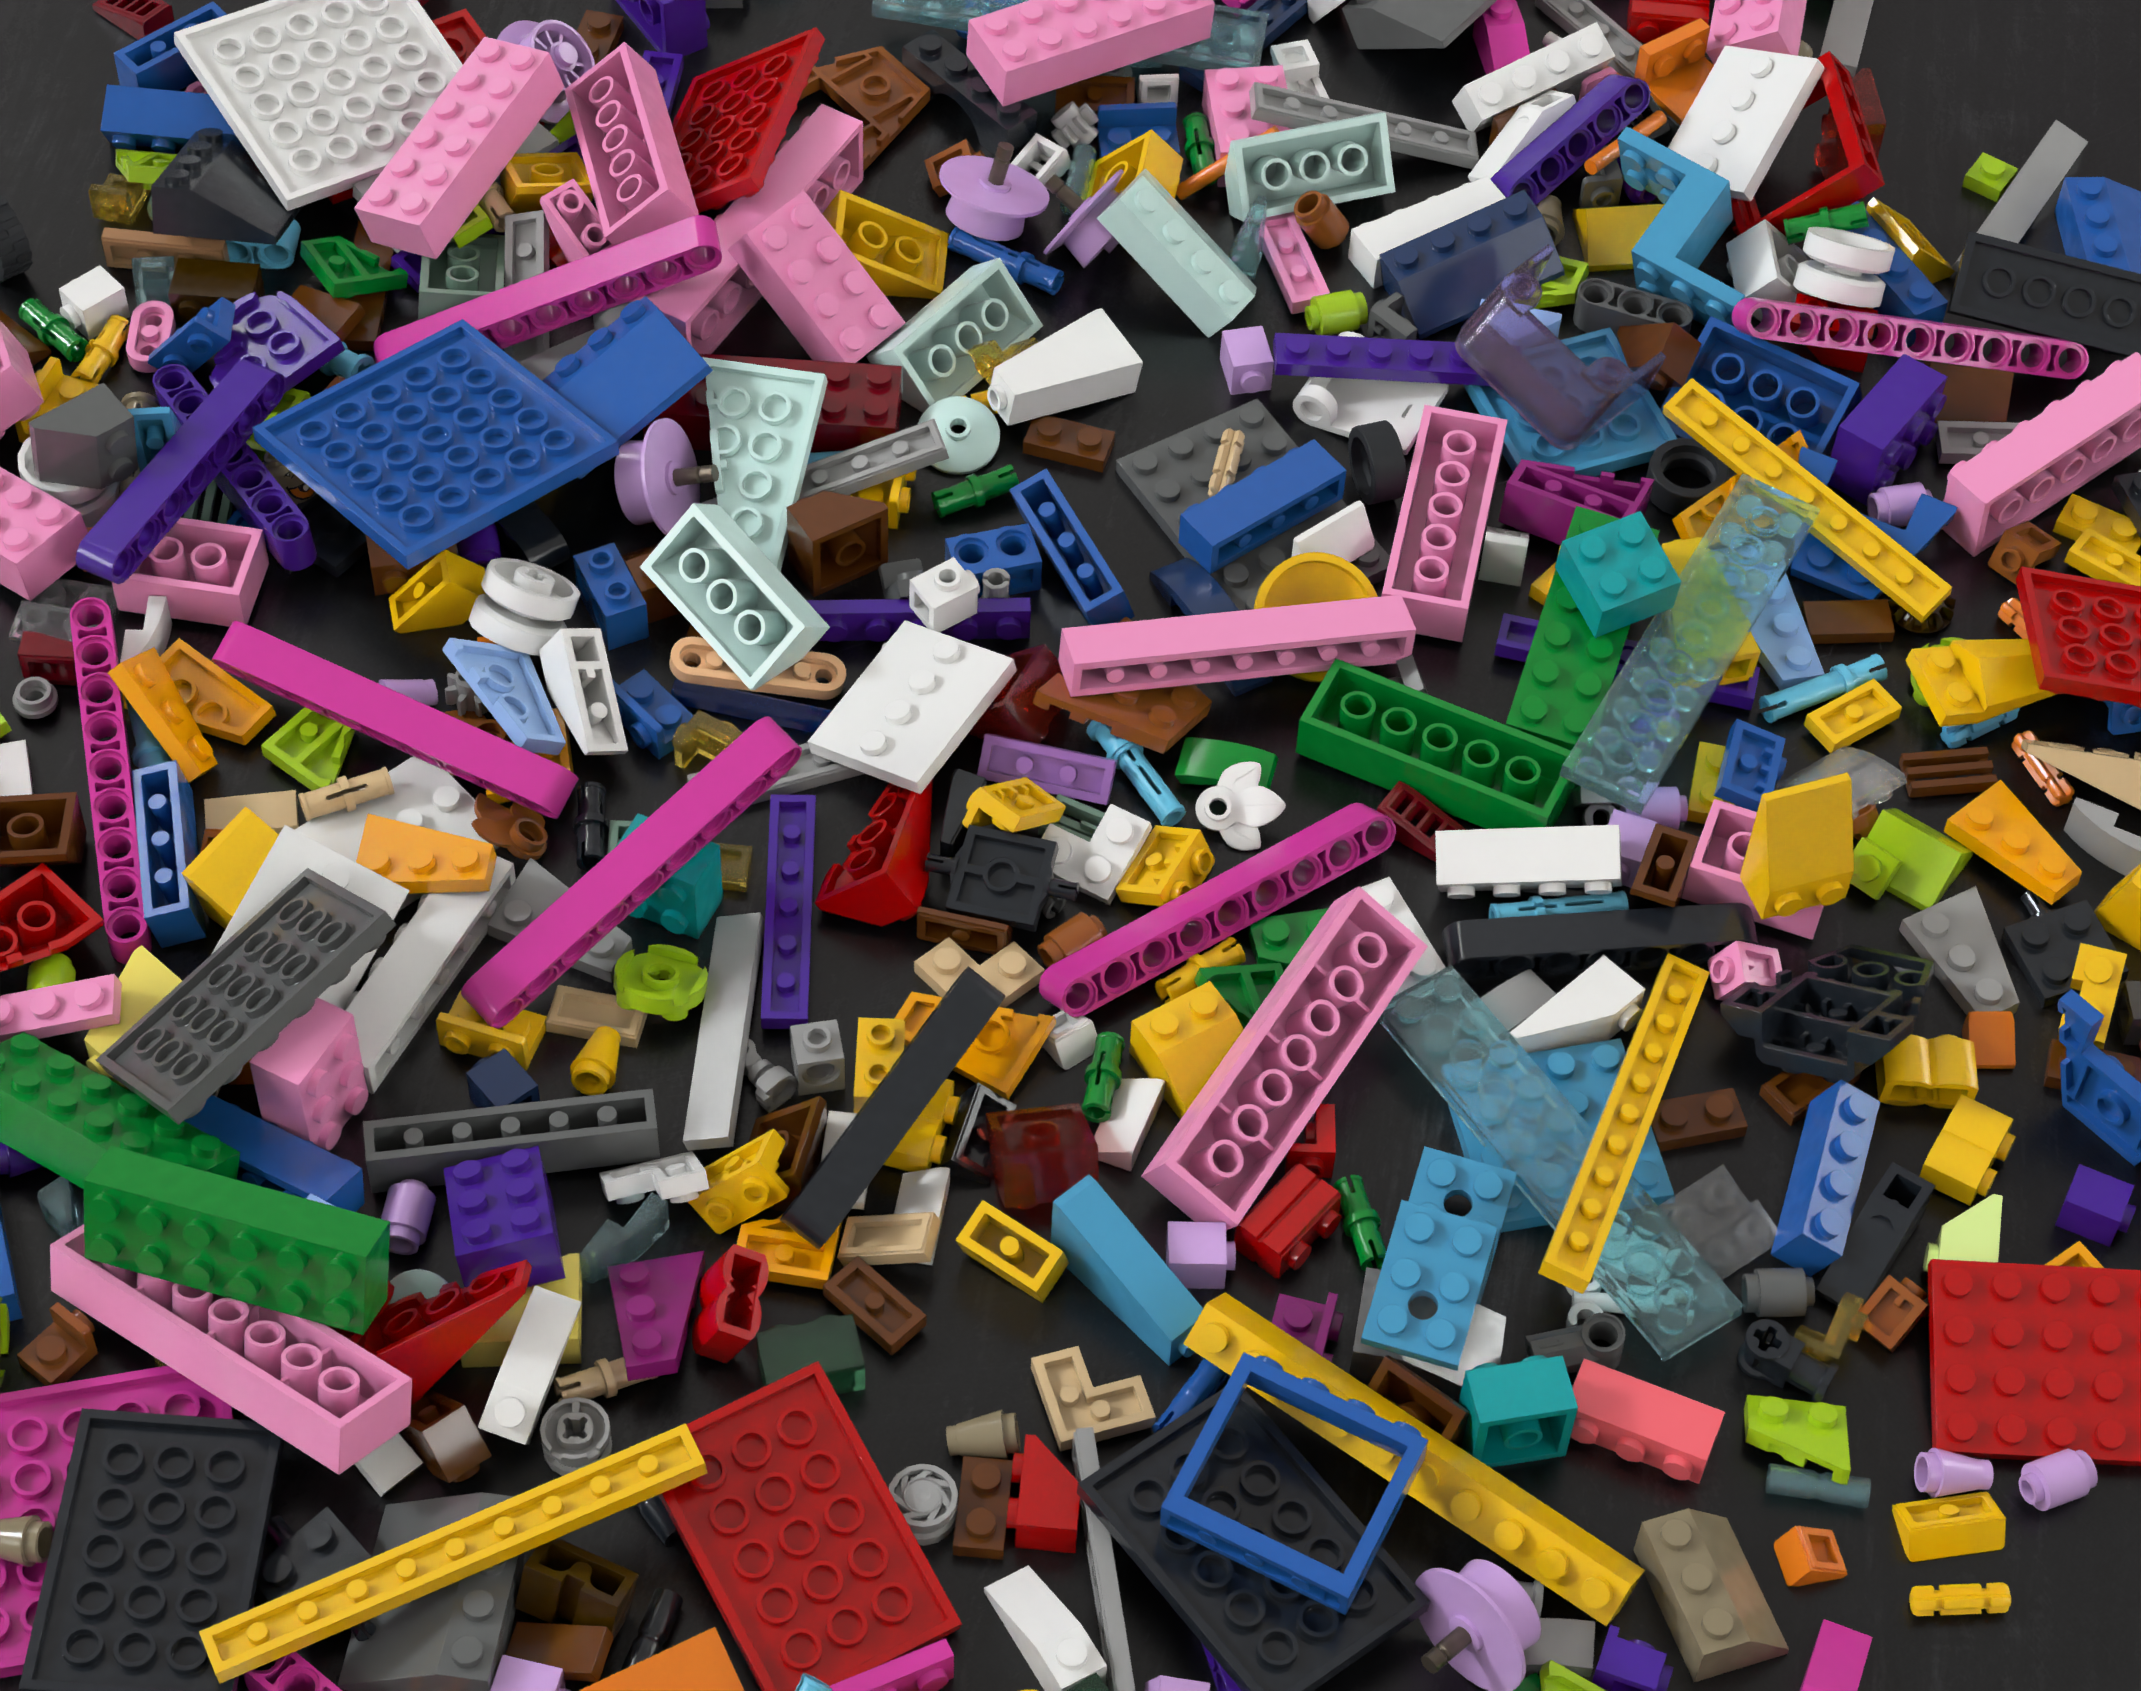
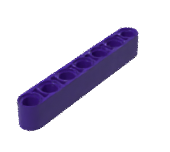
(180, 472)
(245, 479)

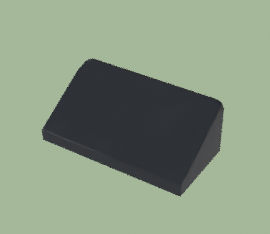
(967, 1139)

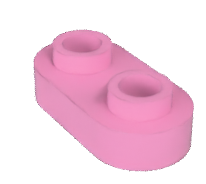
(149, 327)

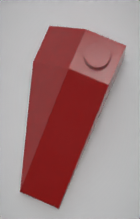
(886, 864)
(41, 918)
(433, 1333)

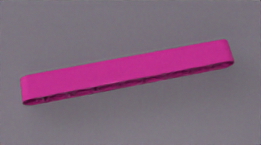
(575, 288)
(1893, 333)
(395, 719)
(103, 760)
(631, 872)
(1216, 909)

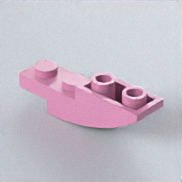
(574, 222)

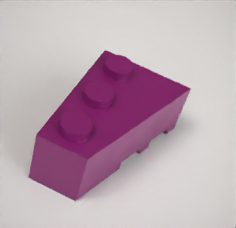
(1545, 495)

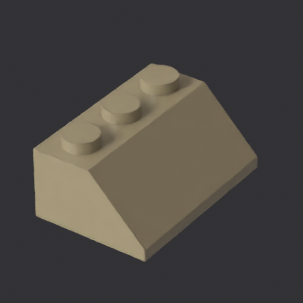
(1707, 1593)

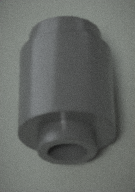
(1777, 1292)

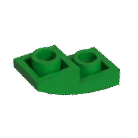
(1206, 759)

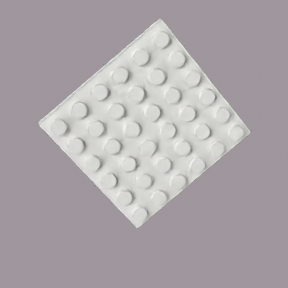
(321, 86)

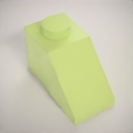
(1970, 1235)

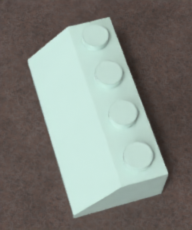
(1336, 158)
(1178, 254)
(936, 340)
(733, 595)

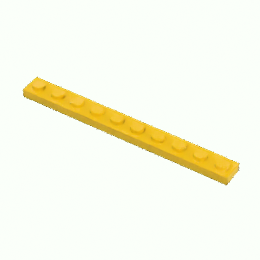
(1623, 1125)
(452, 1553)

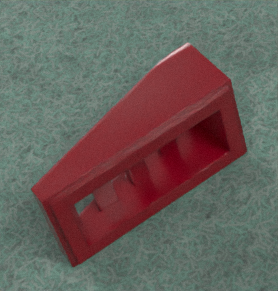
(138, 17)
(47, 658)
(1415, 806)

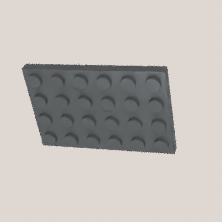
(1177, 475)
(245, 995)

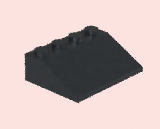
(217, 194)

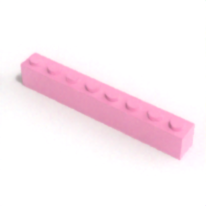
(1234, 645)

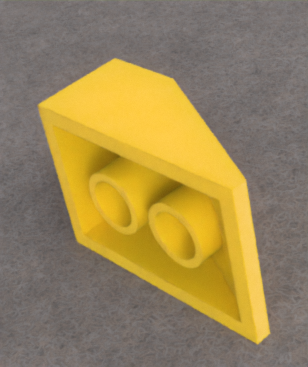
(894, 249)
(1801, 847)
(1185, 1042)

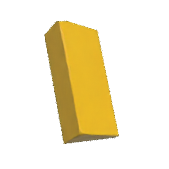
(1950, 1526)

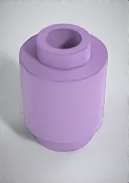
(1895, 503)
(1665, 807)
(409, 1210)
(2057, 1479)

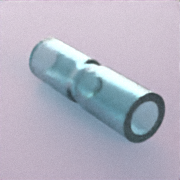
(1080, 172)
(1810, 1484)

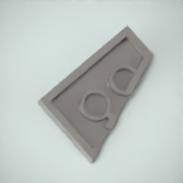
(531, 896)
(1963, 952)

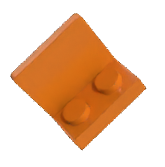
(1676, 67)

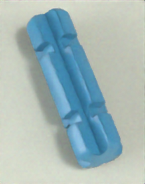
(1956, 735)

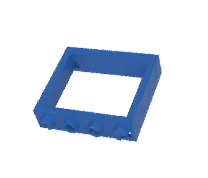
(1261, 1552)

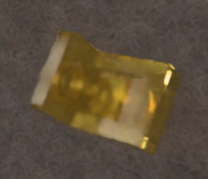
(117, 199)
(989, 355)
(703, 736)
(1846, 1325)

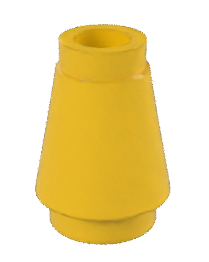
(596, 1063)

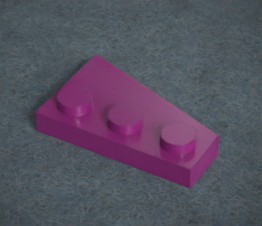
(654, 1310)

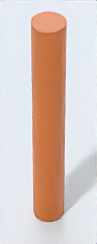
(1611, 151)
(1207, 174)

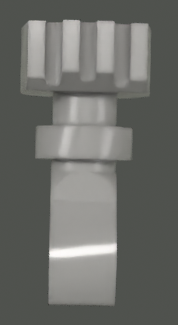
(773, 1082)

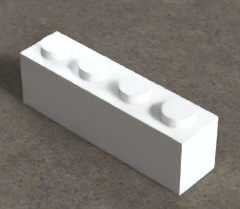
(1548, 68)
(1414, 221)
(1528, 859)

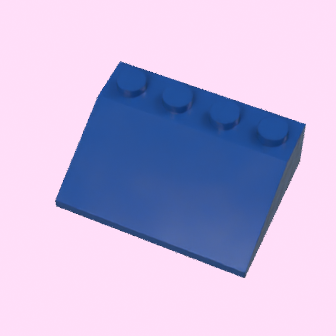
(2100, 221)
(629, 371)
(1771, 387)

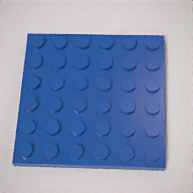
(435, 443)

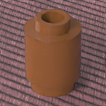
(1321, 219)
(1070, 938)

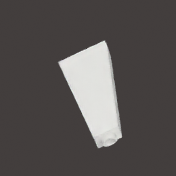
(1066, 371)

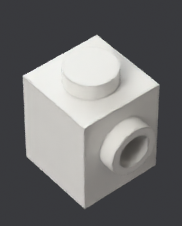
(92, 300)
(944, 595)

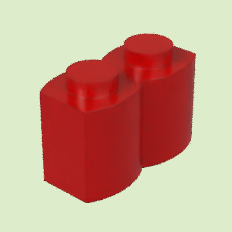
(730, 1304)

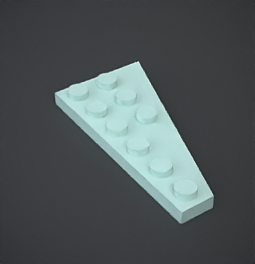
(761, 444)

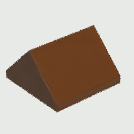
(1974, 393)
(804, 1133)
(1420, 1399)

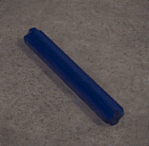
(749, 705)

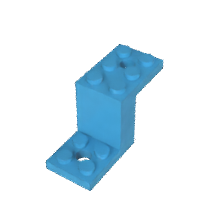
(1684, 229)
(1439, 1258)

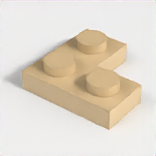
(1008, 970)
(1075, 1403)

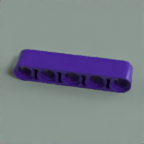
(1574, 137)

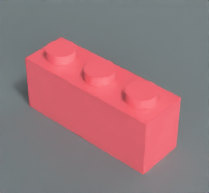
(1644, 1422)

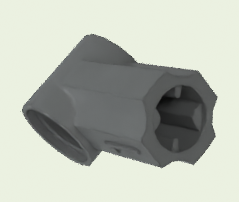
(1576, 1342)

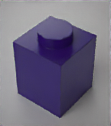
(2096, 1206)

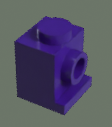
(1631, 1665)

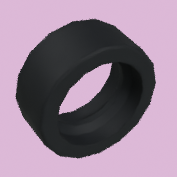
(1684, 454)
(1377, 462)

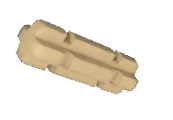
(1226, 460)

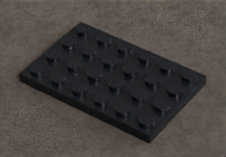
(149, 1549)
(1249, 1623)

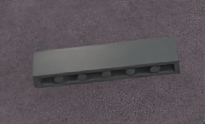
(568, 1130)

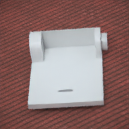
(1346, 403)

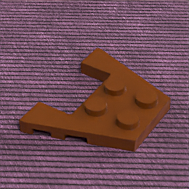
(873, 90)
(1145, 717)

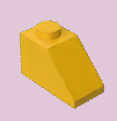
(437, 594)

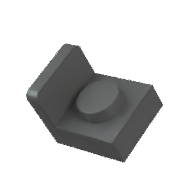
(1602, 188)
(1386, 320)
(896, 577)

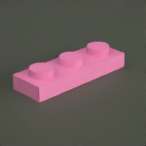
(1292, 262)
(61, 1008)

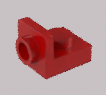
(1319, 1144)

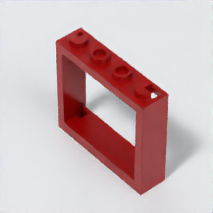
(1847, 185)

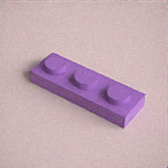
(1049, 767)

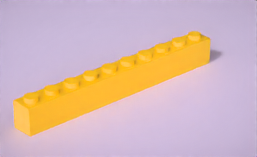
(1449, 1477)

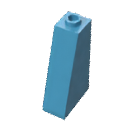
(1123, 1269)

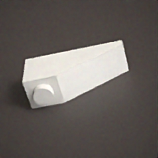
(583, 689)
(1584, 1011)
(530, 1366)
(1045, 1631)

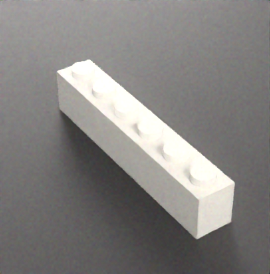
(420, 969)

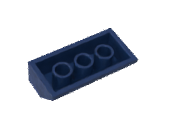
(1464, 261)

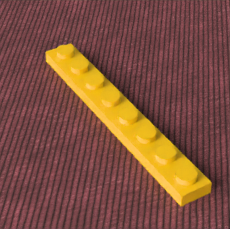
(1838, 523)

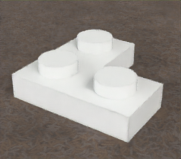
(1105, 858)
(672, 1177)

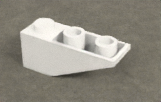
(1521, 130)

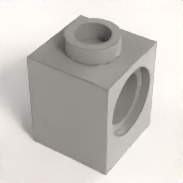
(817, 1057)

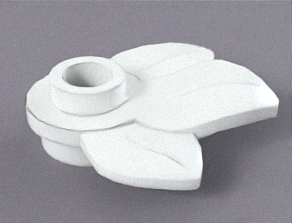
(1246, 804)

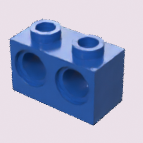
(1003, 548)
(611, 596)

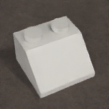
(1764, 264)

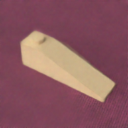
(2103, 768)

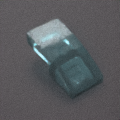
(623, 1245)

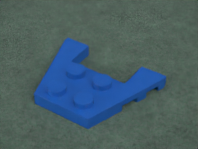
(1827, 570)
(2095, 1083)

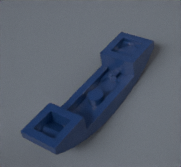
(1198, 593)

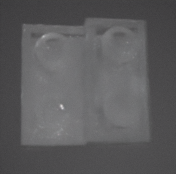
(51, 609)
(1870, 776)
(1721, 1222)

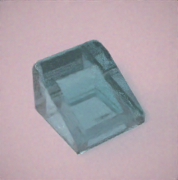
(152, 278)
(59, 1206)

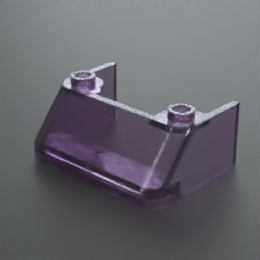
(1537, 371)

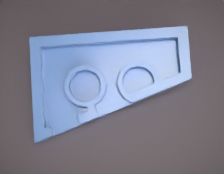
(510, 691)

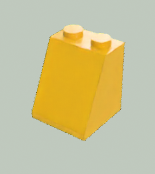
(229, 865)

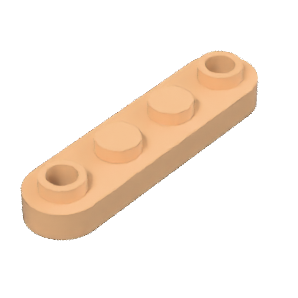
(795, 681)

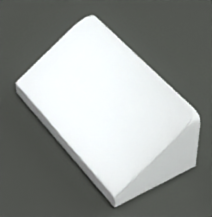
(1342, 534)
(1131, 1117)
(924, 1192)

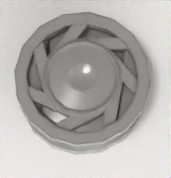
(575, 1434)
(926, 1502)

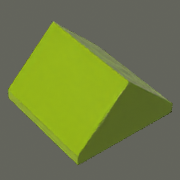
(1927, 855)

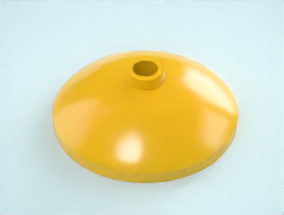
(1313, 579)

